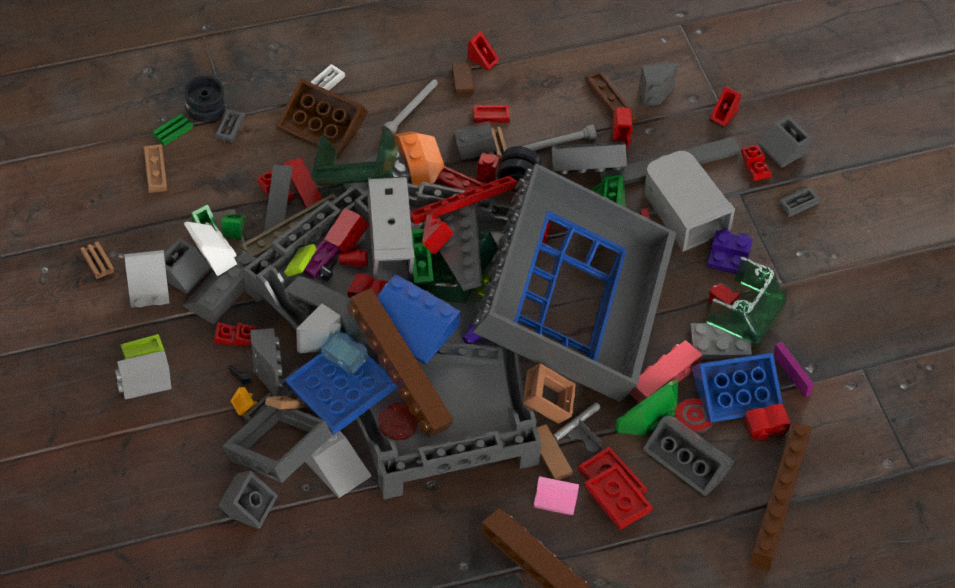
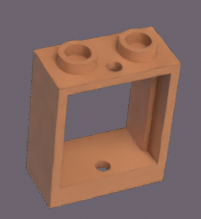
(535, 380)

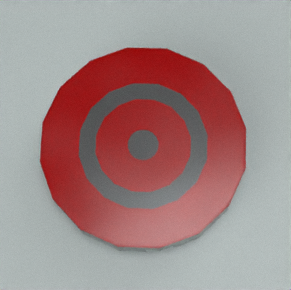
(693, 415)

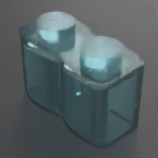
(344, 352)

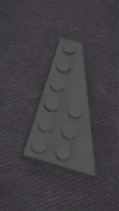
(462, 249)

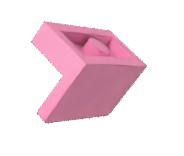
(556, 495)

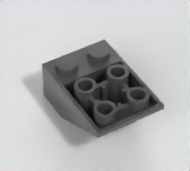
(266, 358)

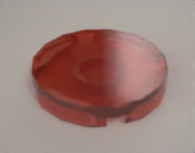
(397, 422)

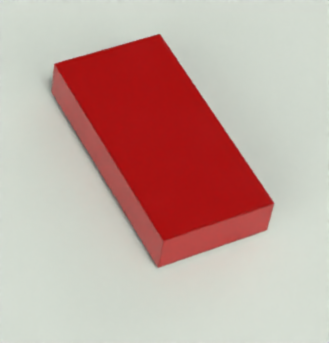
(491, 113)

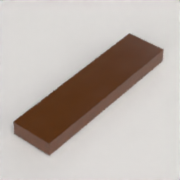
(607, 93)

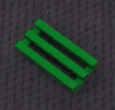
(170, 128)

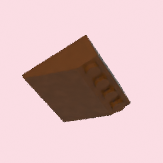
(320, 112)

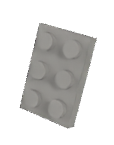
(718, 343)

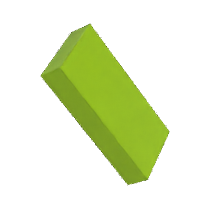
(300, 260)
(142, 347)

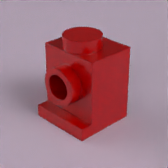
(487, 168)
(723, 294)

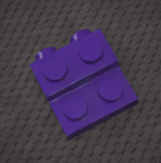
(728, 250)

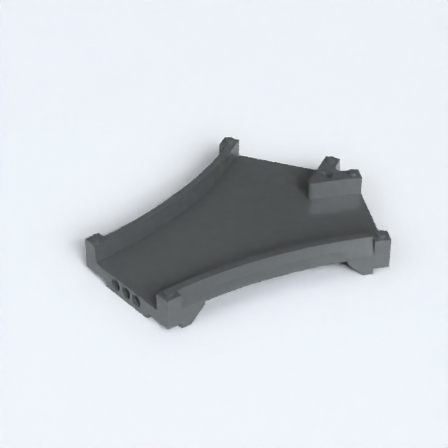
(482, 399)

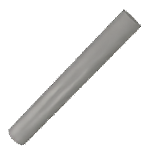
(574, 423)

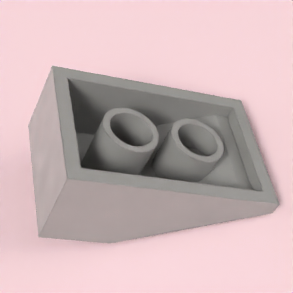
(147, 278)
(338, 465)

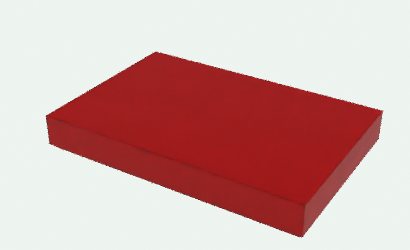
(605, 460)
(618, 496)

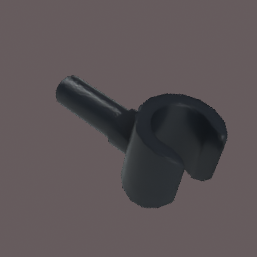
(326, 274)
(243, 377)

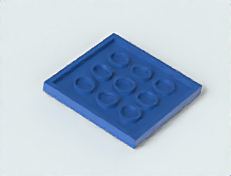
(338, 394)

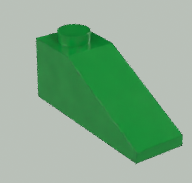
(422, 259)

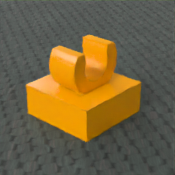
(242, 401)

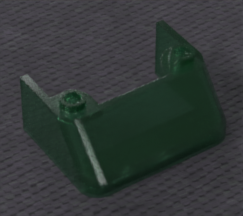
(327, 173)
(749, 319)

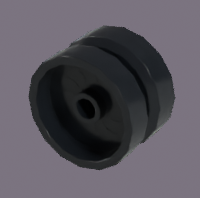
(204, 98)
(516, 162)

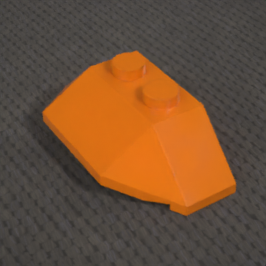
(420, 156)

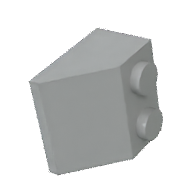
(317, 329)

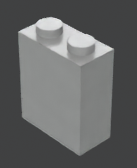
(143, 375)

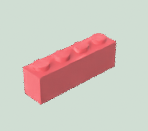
(672, 366)

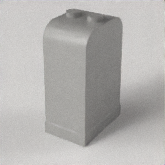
(687, 199)
(390, 228)

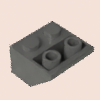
(786, 142)
(184, 266)

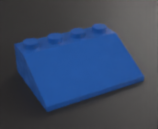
(419, 317)
(737, 386)

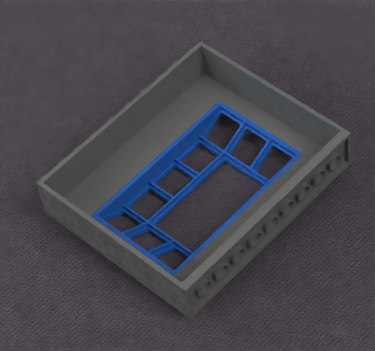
(630, 290)

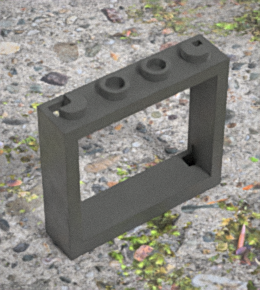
(238, 446)

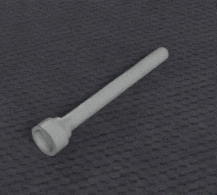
(391, 126)
(587, 133)

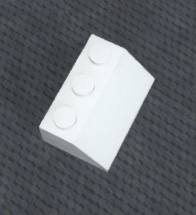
(212, 246)

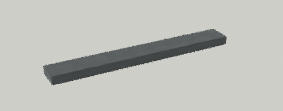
(702, 153)

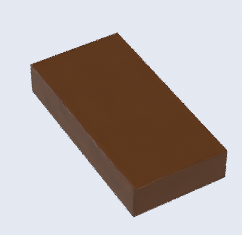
(462, 77)

